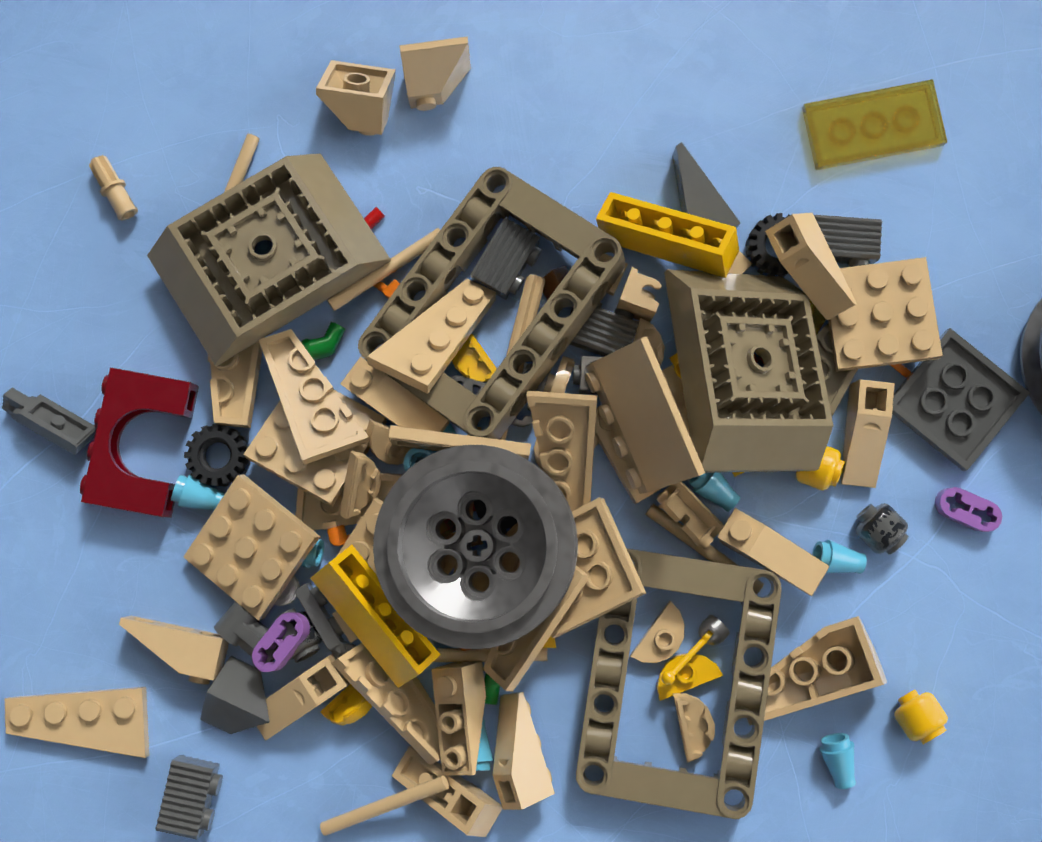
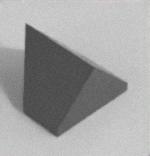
(236, 698)

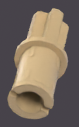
(113, 188)

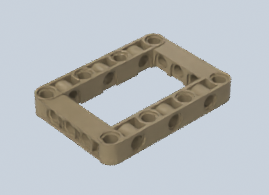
(547, 333)
(747, 698)

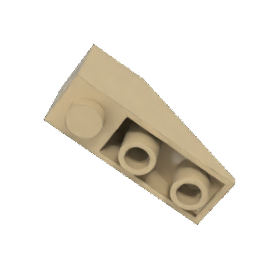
(811, 263)
(866, 431)
(302, 696)
(459, 714)
(518, 759)

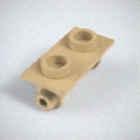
(684, 506)

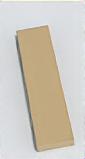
(441, 440)

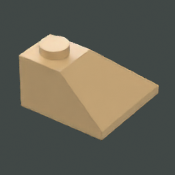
(434, 70)
(358, 95)

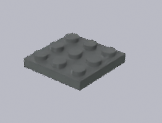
(958, 400)

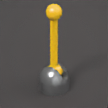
(711, 632)

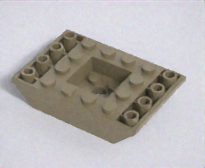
(244, 296)
(735, 409)

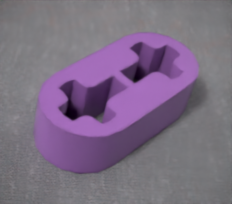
(971, 503)
(274, 637)

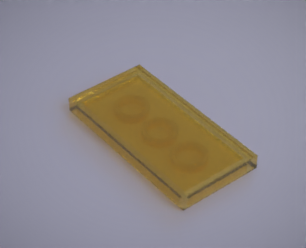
(874, 124)

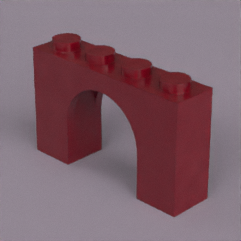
(126, 397)

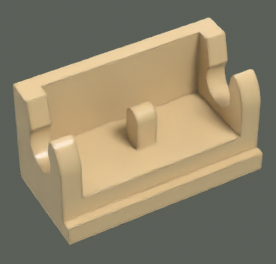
(636, 299)

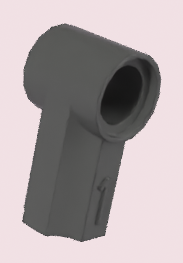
(242, 629)

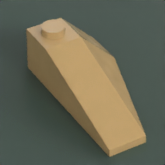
(824, 668)

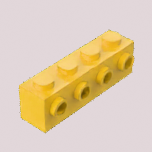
(669, 234)
(361, 603)

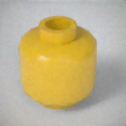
(828, 472)
(920, 716)

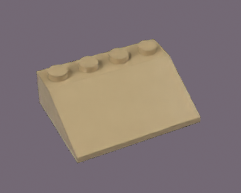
(643, 418)

